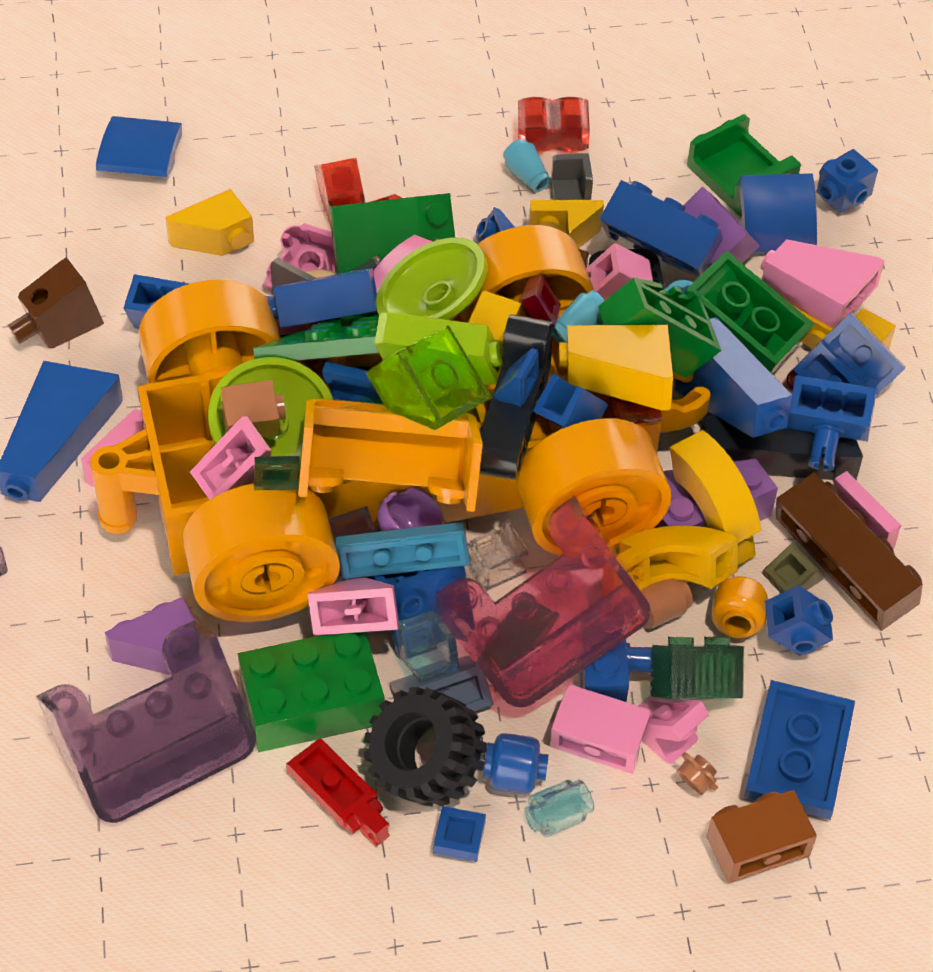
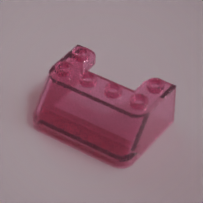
(552, 619)

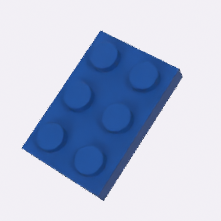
(801, 746)

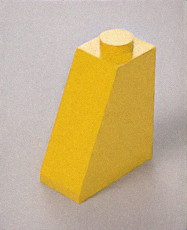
(620, 362)

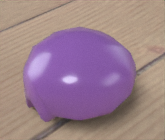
(408, 510)

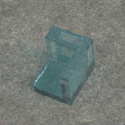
(427, 646)

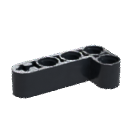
(507, 426)

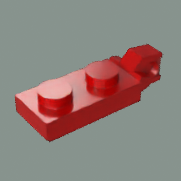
(339, 791)

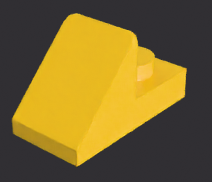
(573, 217)

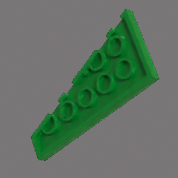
(327, 339)

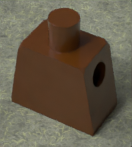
(56, 307)

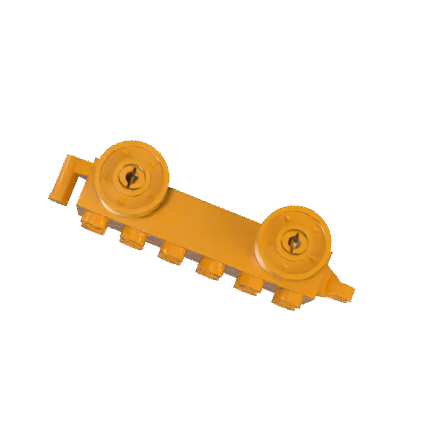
(266, 549)

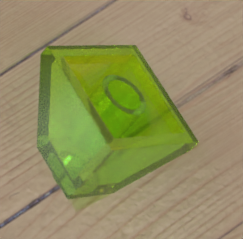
(429, 381)

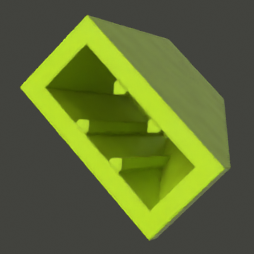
(401, 330)

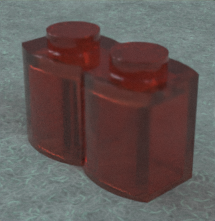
(554, 123)

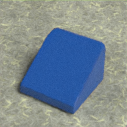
(519, 379)

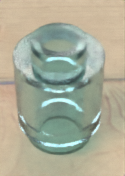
(559, 807)

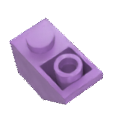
(141, 639)

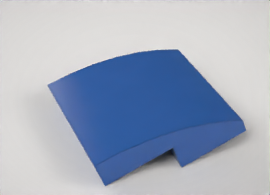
(139, 146)
(778, 209)
(851, 356)

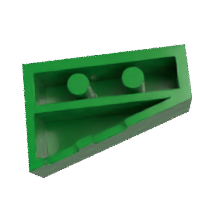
(689, 326)

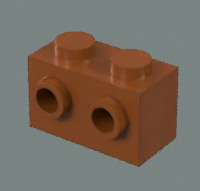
(760, 835)

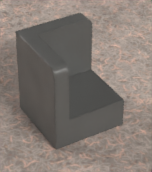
(571, 177)

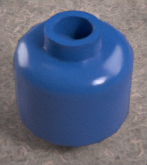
(515, 763)

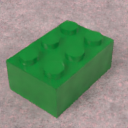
(310, 689)

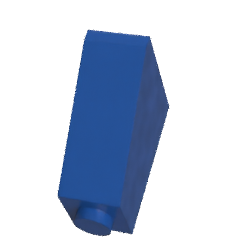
(324, 298)

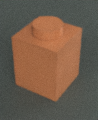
(257, 403)

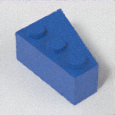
(661, 227)

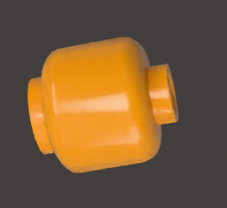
(739, 607)

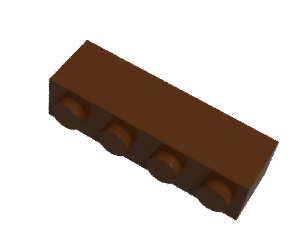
(849, 550)

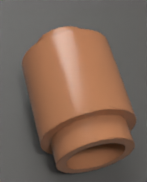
(667, 601)

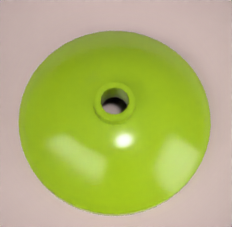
(435, 280)
(291, 380)

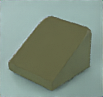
(793, 569)

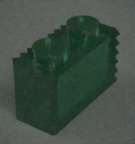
(697, 670)

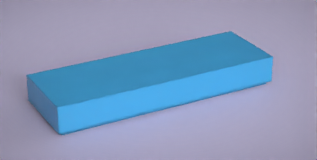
(403, 550)

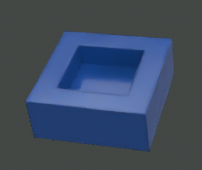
(459, 834)

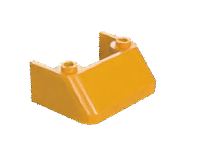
(380, 446)

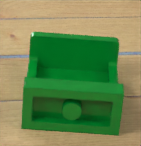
(728, 154)

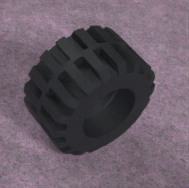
(395, 740)

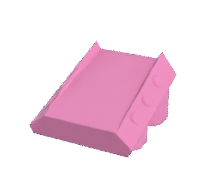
(306, 249)

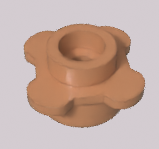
(697, 773)

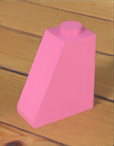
(821, 279)

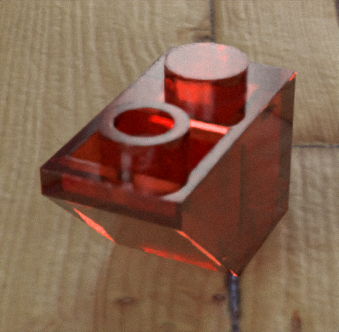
(339, 183)

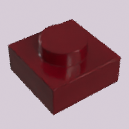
(539, 300)

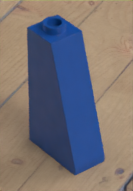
(740, 387)
(55, 426)

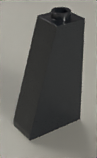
(782, 451)

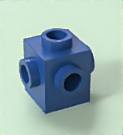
(846, 180)
(799, 620)

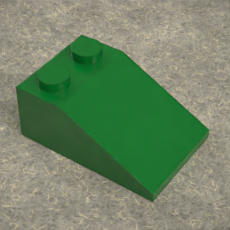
(380, 226)
(751, 311)

